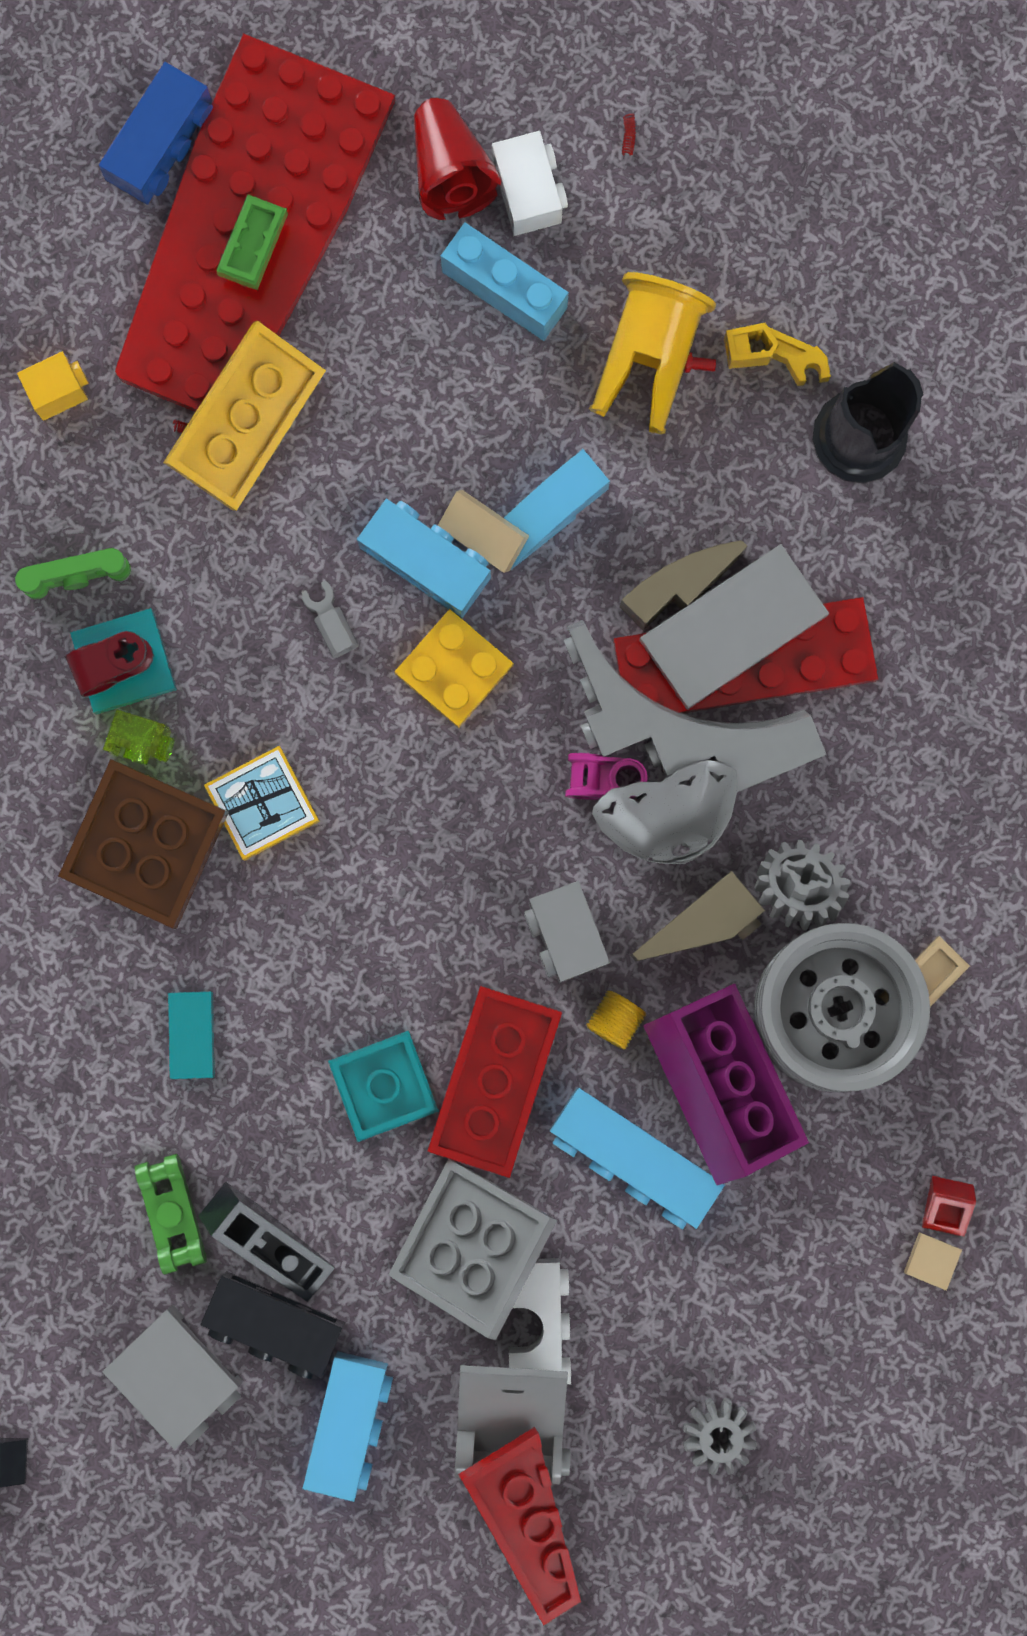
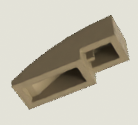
(680, 582)

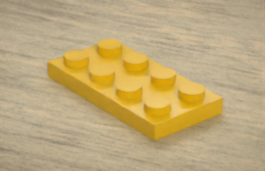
(244, 416)

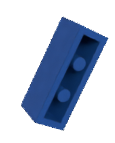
(156, 134)

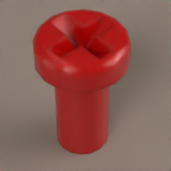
(699, 363)

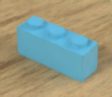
(504, 281)
(425, 556)
(347, 1427)

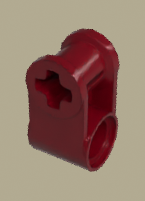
(101, 664)

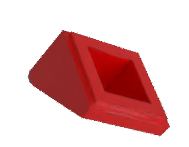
(949, 1206)

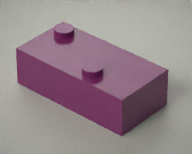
(726, 1085)

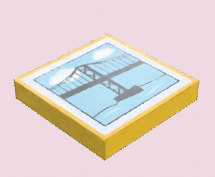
(262, 803)

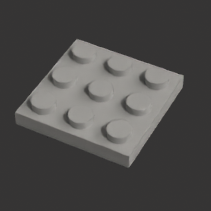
(472, 1249)

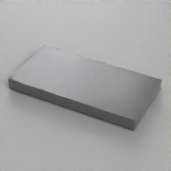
(734, 626)

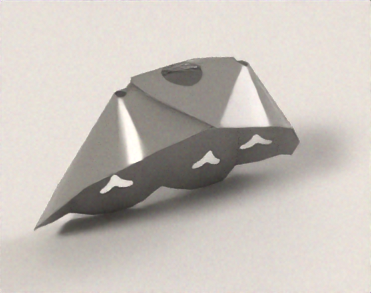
(670, 813)

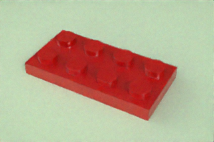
(494, 1082)

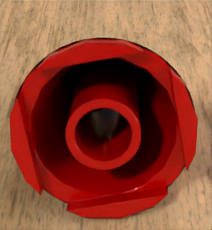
(451, 163)

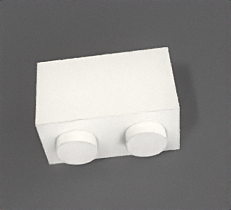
(528, 182)

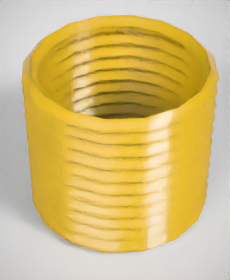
(616, 1019)

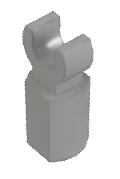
(331, 623)

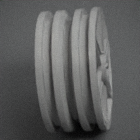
(881, 965)

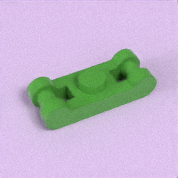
(72, 572)
(170, 1214)

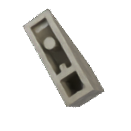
(713, 918)

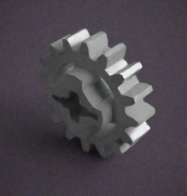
(802, 885)

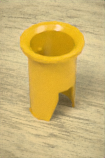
(656, 333)

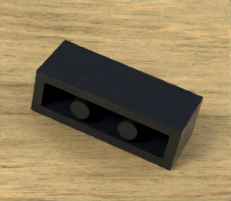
(272, 1325)

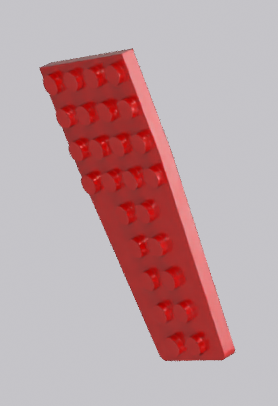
(273, 133)

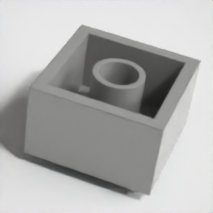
(567, 932)

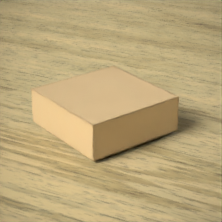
(932, 1261)

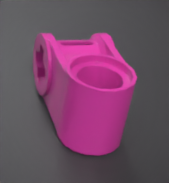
(601, 774)

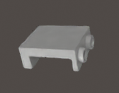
(173, 1379)

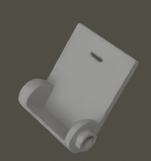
(503, 1405)

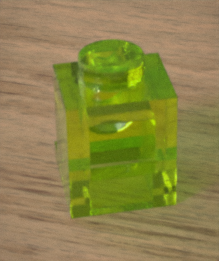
(139, 738)

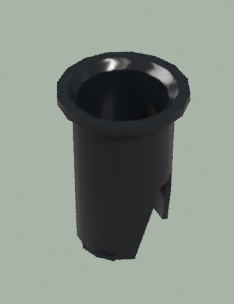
(849, 448)

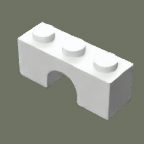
(543, 1296)

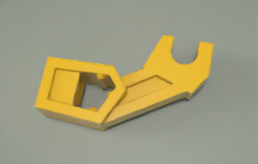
(783, 348)

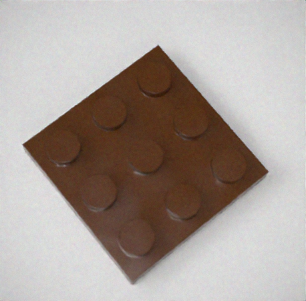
(143, 844)

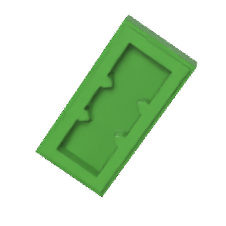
(252, 242)

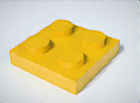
(454, 668)

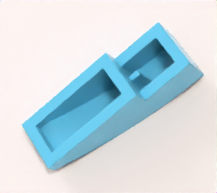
(557, 501)

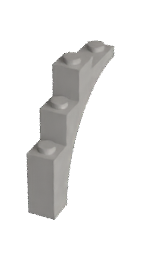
(678, 740)

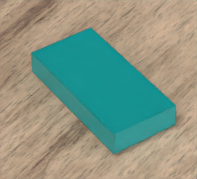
(191, 1035)

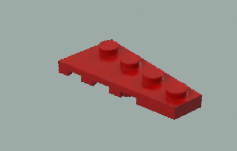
(521, 1513)

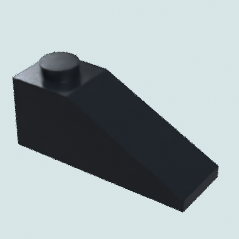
(264, 1242)

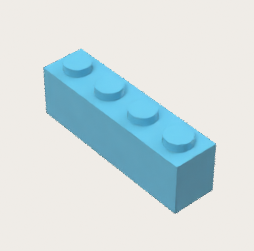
(636, 1158)

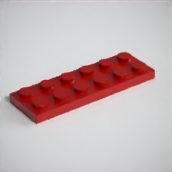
(822, 658)

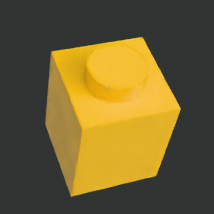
(54, 385)

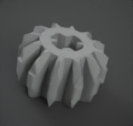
(703, 1441)

